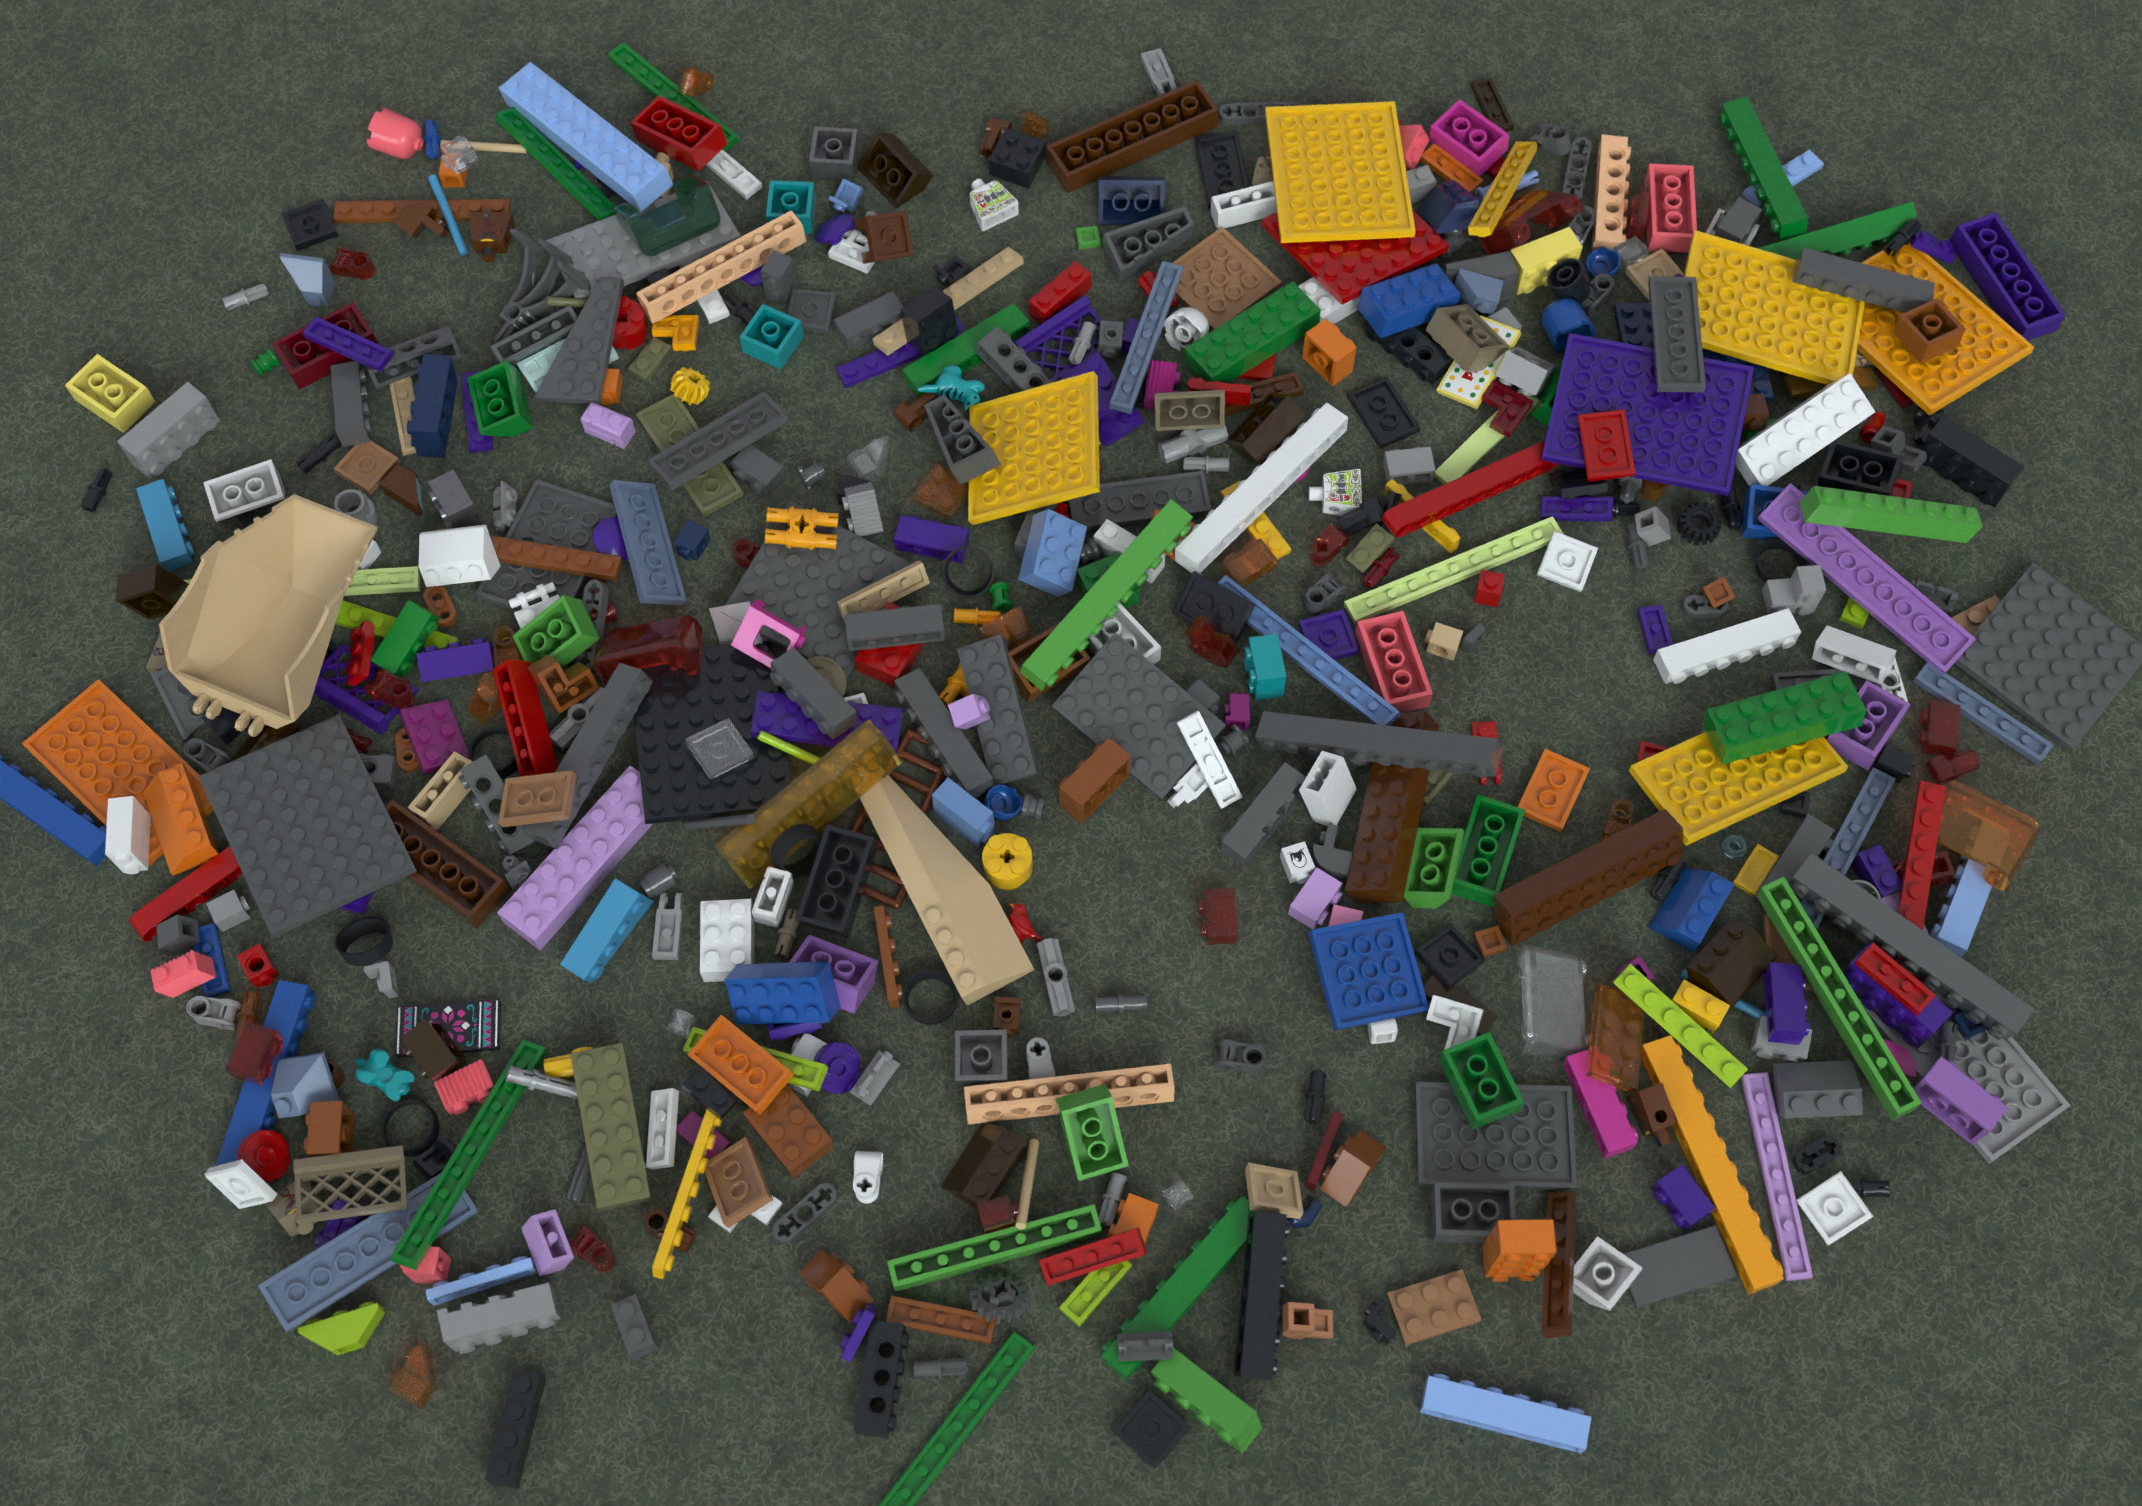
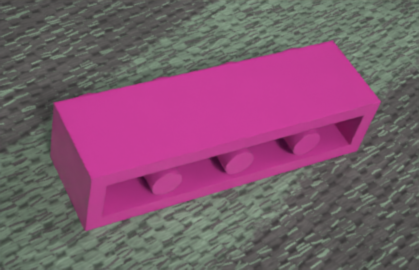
(1601, 1108)

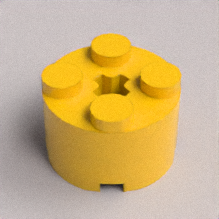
(1011, 848)

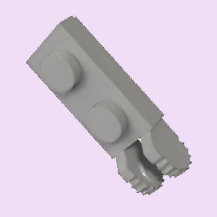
(1158, 71)
(668, 929)

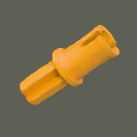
(974, 616)

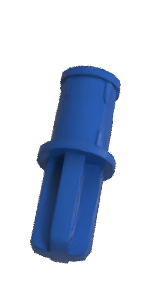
(431, 139)

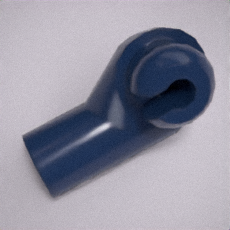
(1308, 1216)

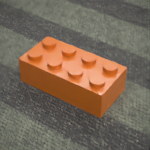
(1518, 1249)

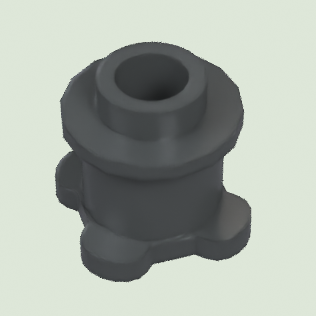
(811, 474)
(1232, 741)

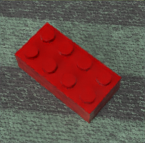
(679, 133)

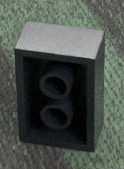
(1860, 469)

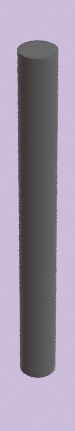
(719, 822)

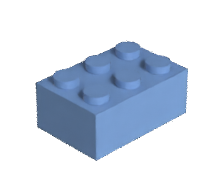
(1052, 553)

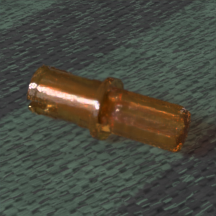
(248, 1011)

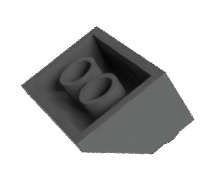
(1817, 1089)

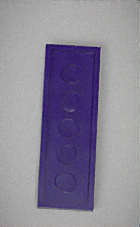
(786, 721)

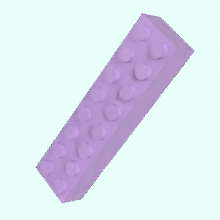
(578, 863)

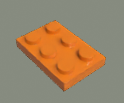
(1553, 790)

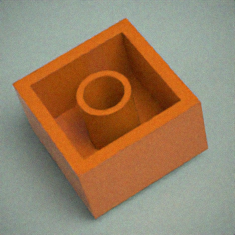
(1329, 352)

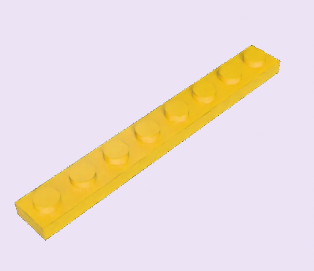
(1502, 189)
(689, 1188)

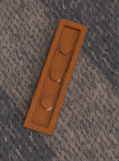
(890, 966)
(940, 1320)

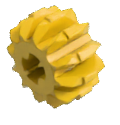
(690, 386)

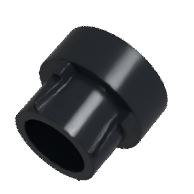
(1569, 280)

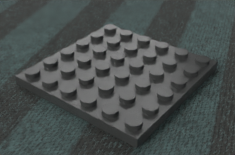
(807, 584)
(2051, 656)

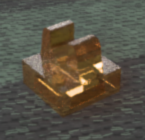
(1035, 125)

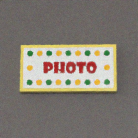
(1470, 386)

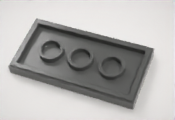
(1680, 1266)

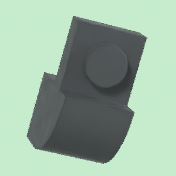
(1893, 441)
(1329, 859)

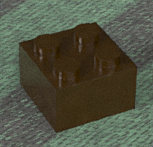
(150, 591)
(433, 1049)

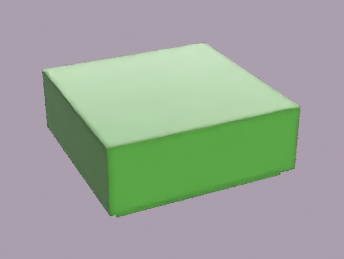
(1088, 237)

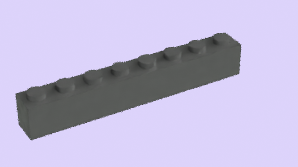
(596, 744)

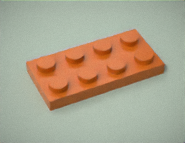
(740, 1064)

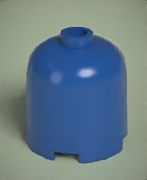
(1562, 318)

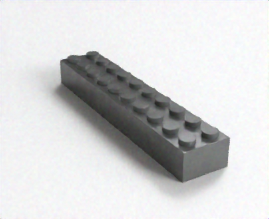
(1910, 947)

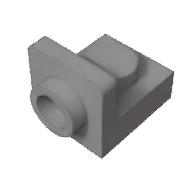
(385, 977)

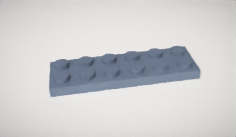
(647, 543)

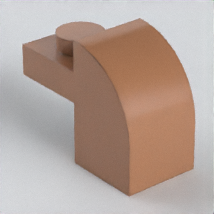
(1304, 1321)

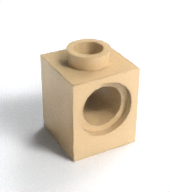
(1443, 641)

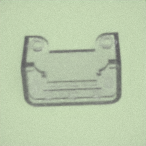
(1552, 1002)

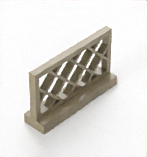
(349, 1167)

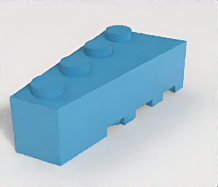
(606, 930)

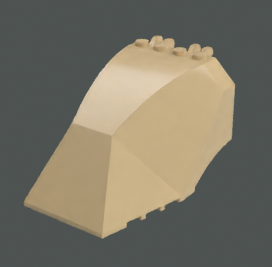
(264, 613)

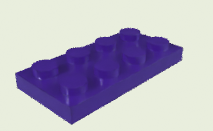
(1112, 423)

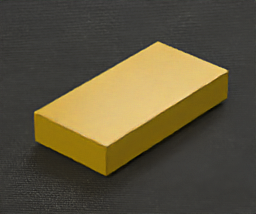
(1755, 870)

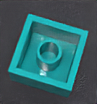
(793, 196)
(771, 336)
(1265, 667)

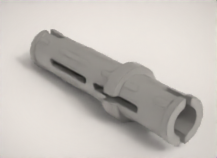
(536, 1080)

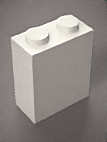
(1328, 789)
(128, 834)

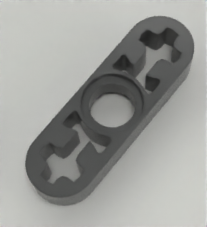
(805, 1202)

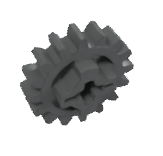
(999, 1298)

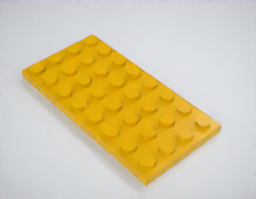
(1712, 796)

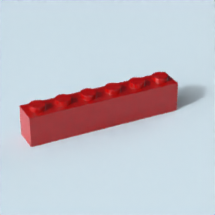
(525, 718)

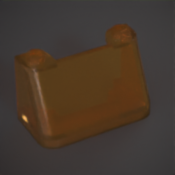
(1986, 832)

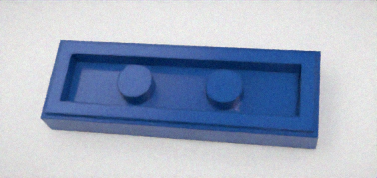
(210, 945)

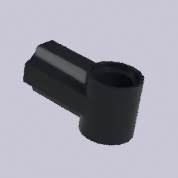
(1366, 515)

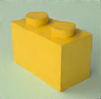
(1700, 1006)

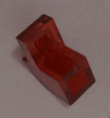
(1211, 645)

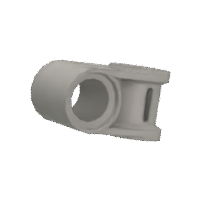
(218, 1012)
(1041, 1065)

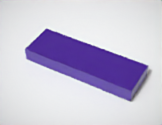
(1577, 509)

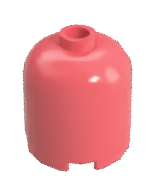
(394, 134)

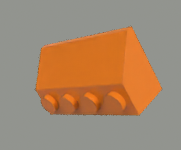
(180, 819)

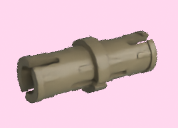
(787, 936)

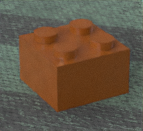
(1929, 330)
(329, 1129)

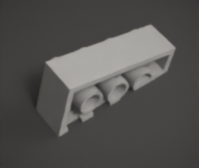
(498, 1318)

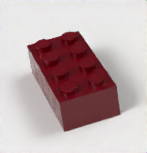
(310, 361)

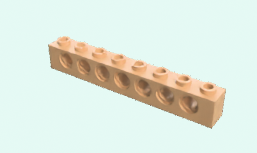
(721, 267)
(1038, 1096)

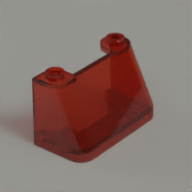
(1541, 204)
(652, 644)

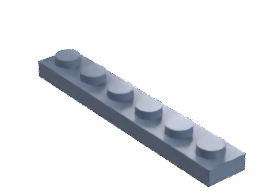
(1984, 714)

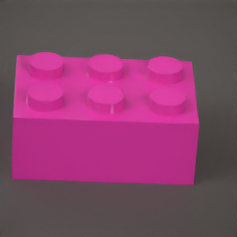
(1469, 137)

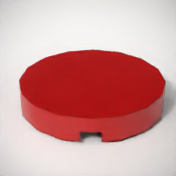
(265, 1154)

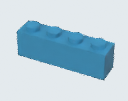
(165, 525)

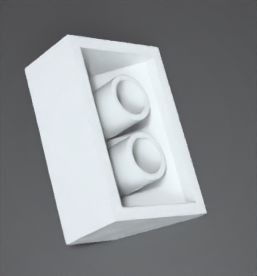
(244, 490)
(457, 556)

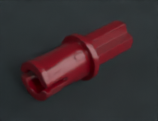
(1380, 568)

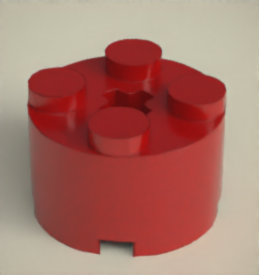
(631, 325)

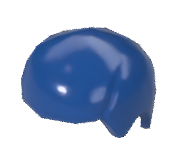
(1602, 262)
(1002, 795)

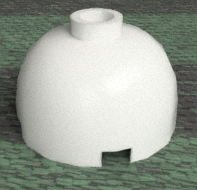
(1184, 325)

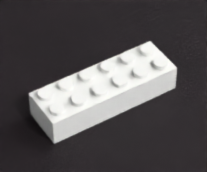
(1803, 431)

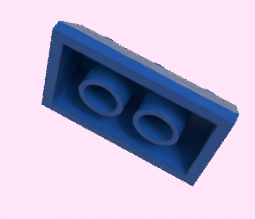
(1691, 907)

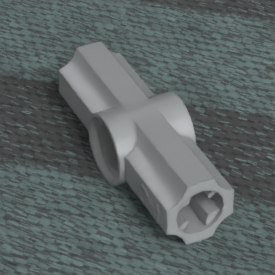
(1191, 442)
(569, 727)
(1058, 991)

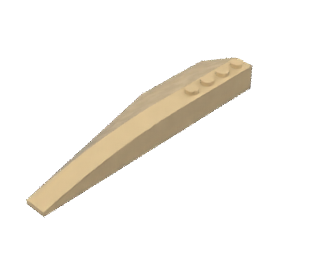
(948, 895)

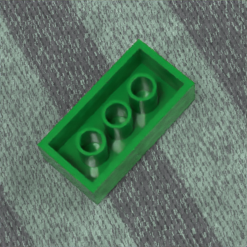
(1486, 850)

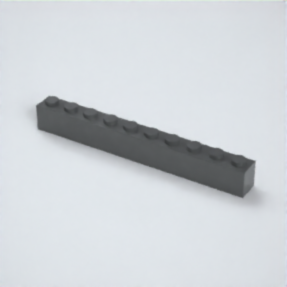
(1380, 744)

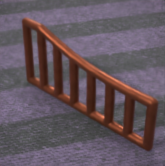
(909, 734)

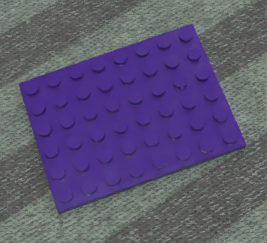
(1673, 435)

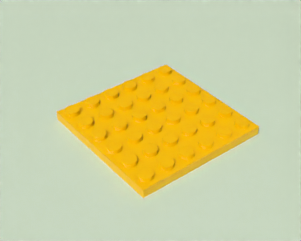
(1044, 448)

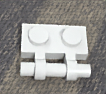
(850, 252)
(530, 612)

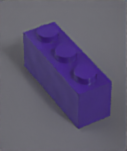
(931, 538)
(456, 660)
(1785, 1003)

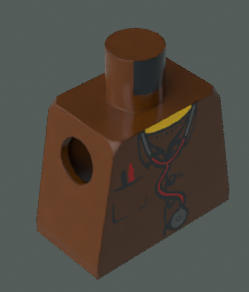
(491, 233)
(1653, 1104)

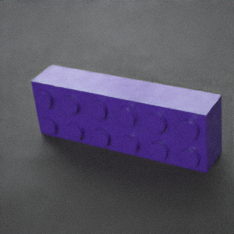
(2007, 277)

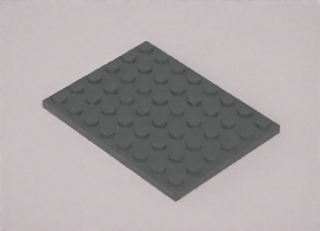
(306, 825)

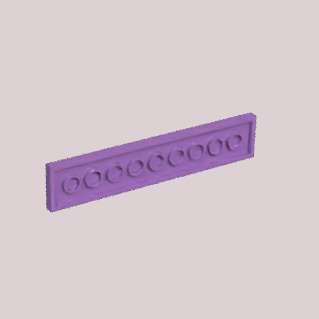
(1869, 582)

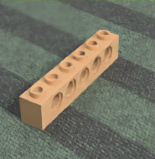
(1610, 192)

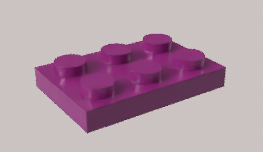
(433, 734)

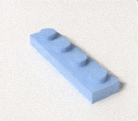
(1796, 171)
(472, 1283)

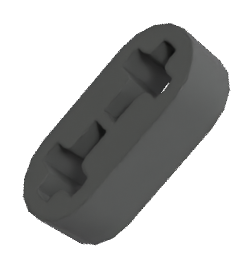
(1704, 608)

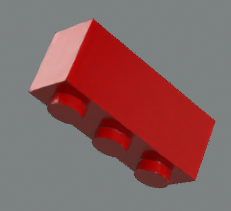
(1060, 293)

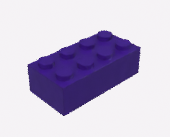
(1913, 1028)

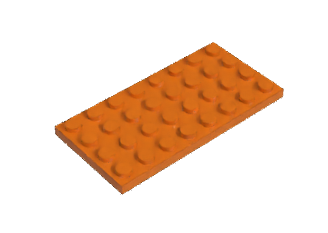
(106, 753)

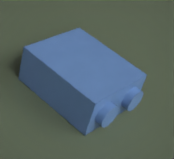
(963, 813)

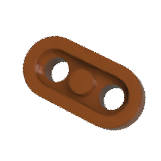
(442, 606)
(404, 750)

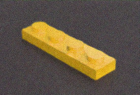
(1264, 529)
(1438, 530)

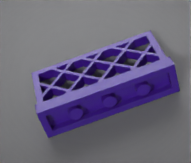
(1051, 329)
(346, 701)

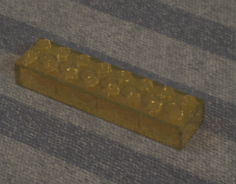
(811, 799)

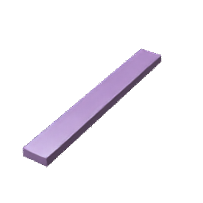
(1776, 1177)

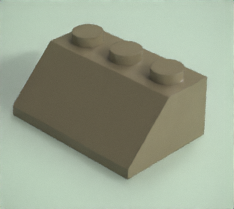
(1466, 337)
(1189, 410)

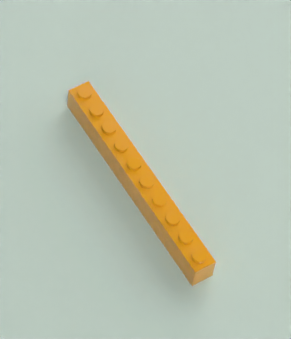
(1712, 1168)

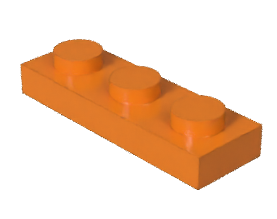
(1450, 168)

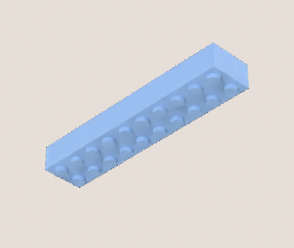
(586, 137)

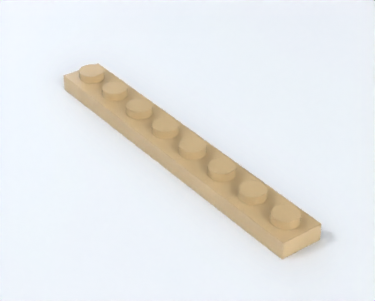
(960, 292)

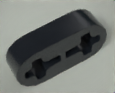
(1813, 1149)

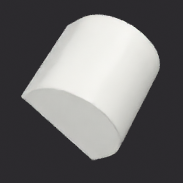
(1382, 1031)

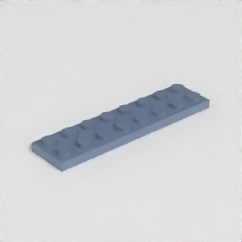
(349, 1260)

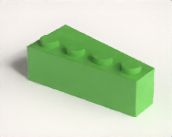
(1208, 1399)

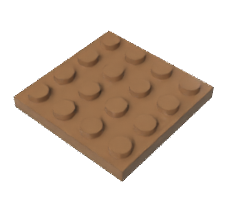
(1223, 278)

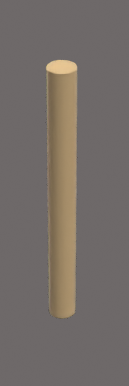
(496, 147)
(1027, 1184)

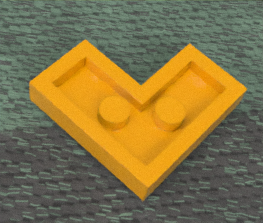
(680, 327)

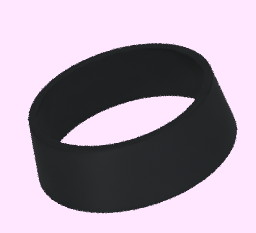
(1775, 543)
(962, 593)
(504, 771)
(787, 841)
(361, 928)
(924, 975)
(427, 1142)

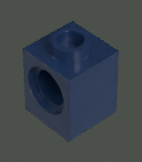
(692, 541)

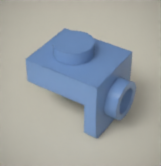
(846, 196)

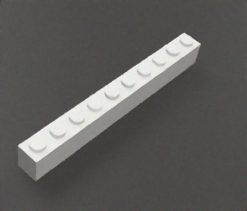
(1260, 489)

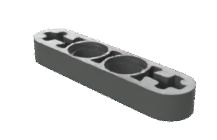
(1256, 107)
(1577, 173)
(599, 622)

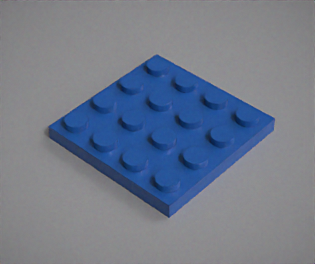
(1368, 971)

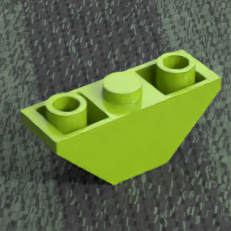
(345, 1329)

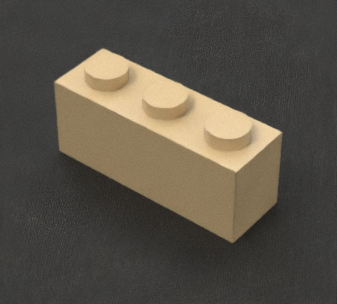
(441, 793)

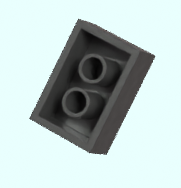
(1469, 1210)

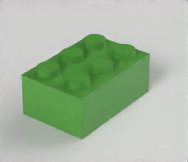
(558, 631)
(1092, 1132)

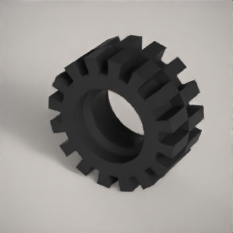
(1702, 511)

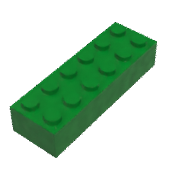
(1253, 335)
(1784, 717)

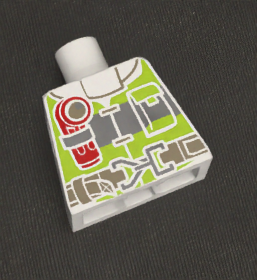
(992, 203)
(1339, 492)

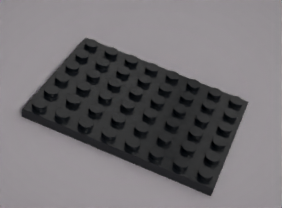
(683, 705)

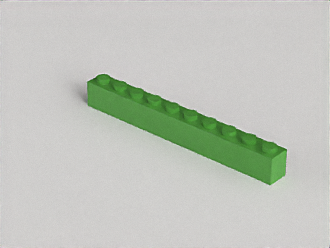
(1105, 596)
(1838, 999)

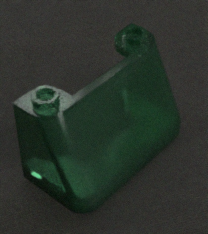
(674, 222)

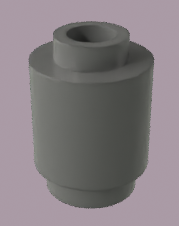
(658, 880)

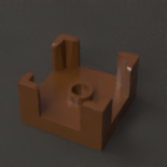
(886, 236)

